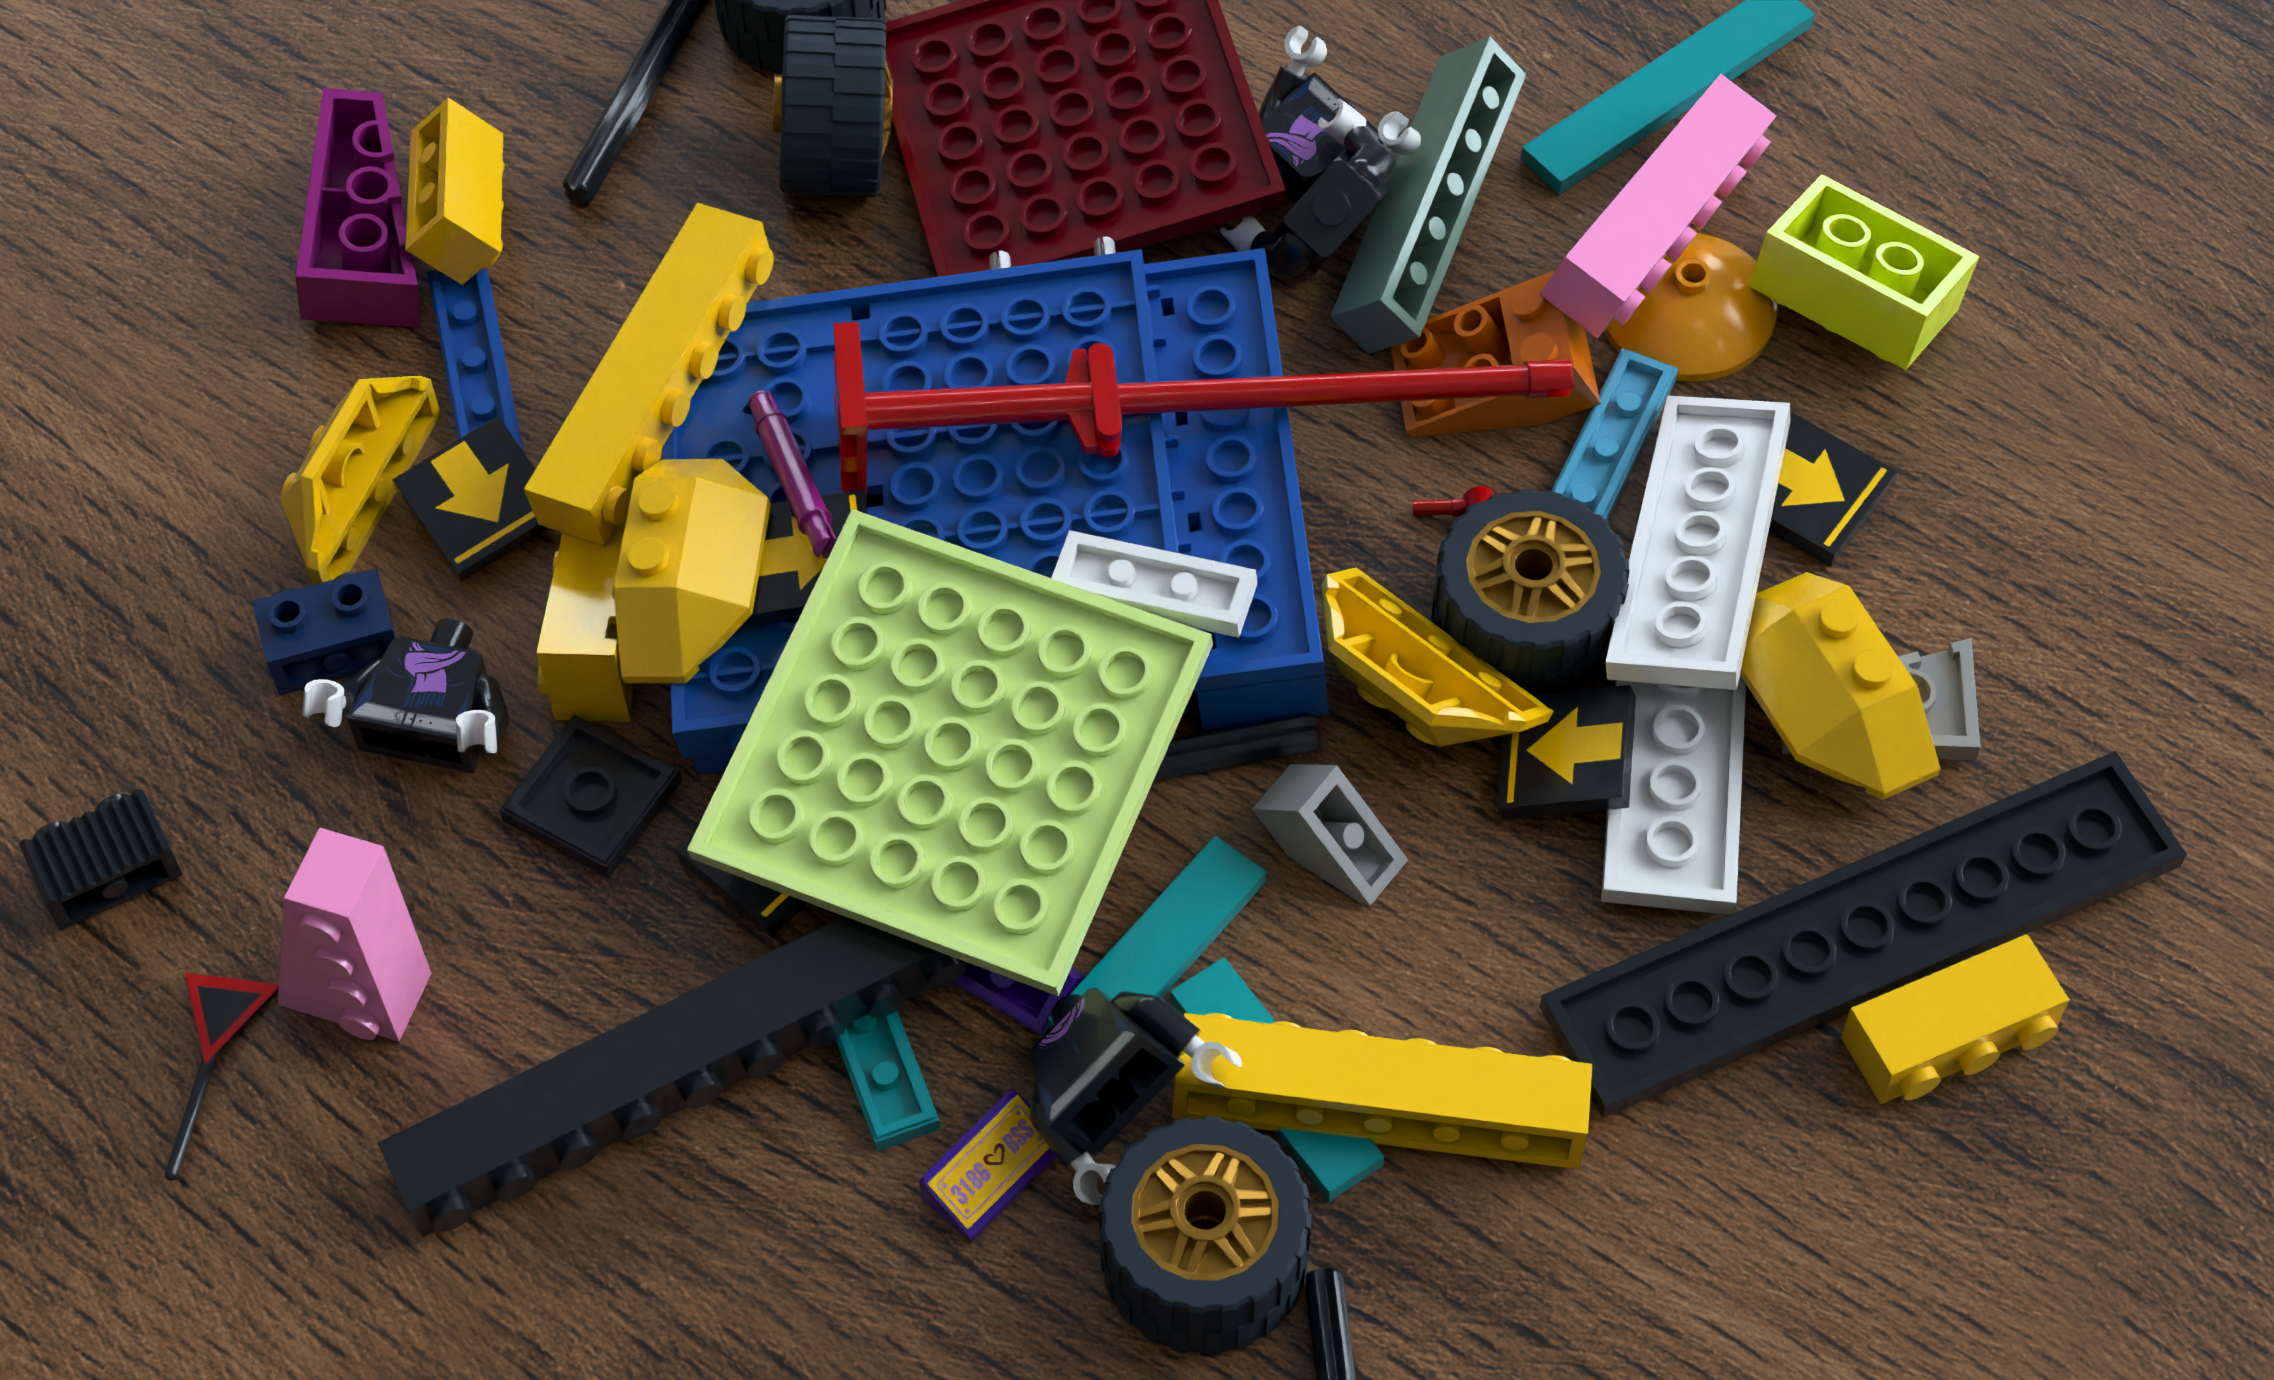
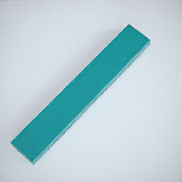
(1663, 90)

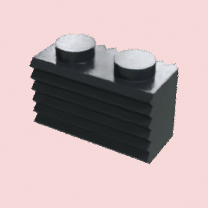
(99, 858)

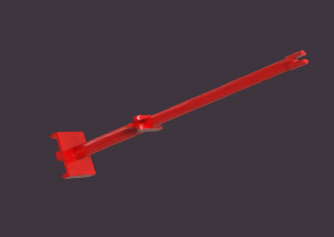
(1095, 401)

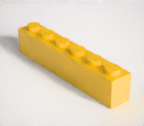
(650, 374)
(1392, 1091)

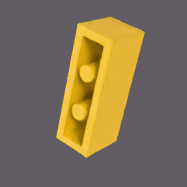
(455, 192)
(1955, 1020)

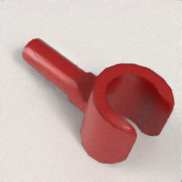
(1452, 507)

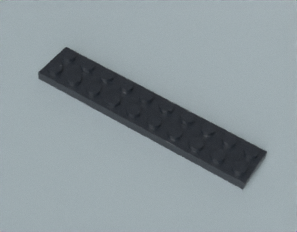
(1860, 932)

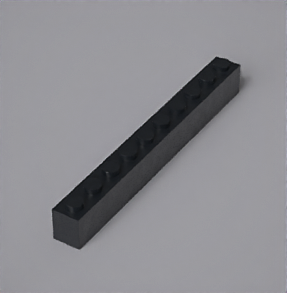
(655, 1067)

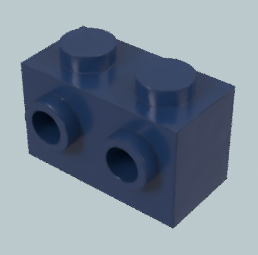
(324, 629)

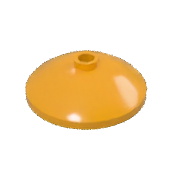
(1703, 325)

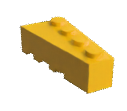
(580, 634)

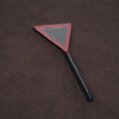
(221, 1012)

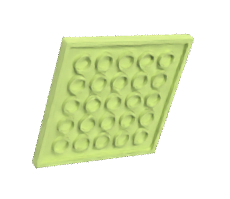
(953, 750)

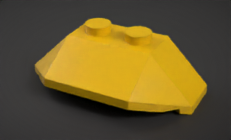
(351, 467)
(686, 566)
(1418, 668)
(1837, 687)

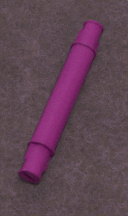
(793, 473)

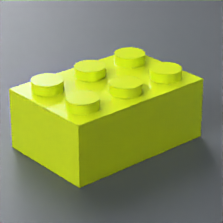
(1863, 271)

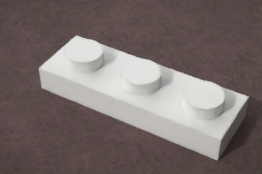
(1160, 582)

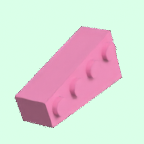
(350, 940)

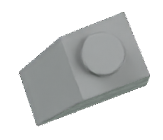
(1330, 830)

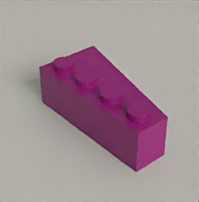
(354, 220)

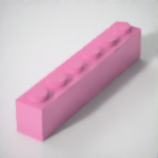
(1658, 206)

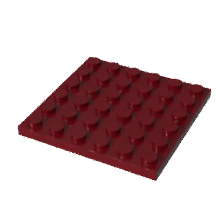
(1073, 126)

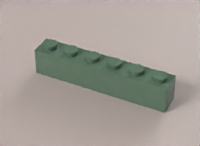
(1429, 197)

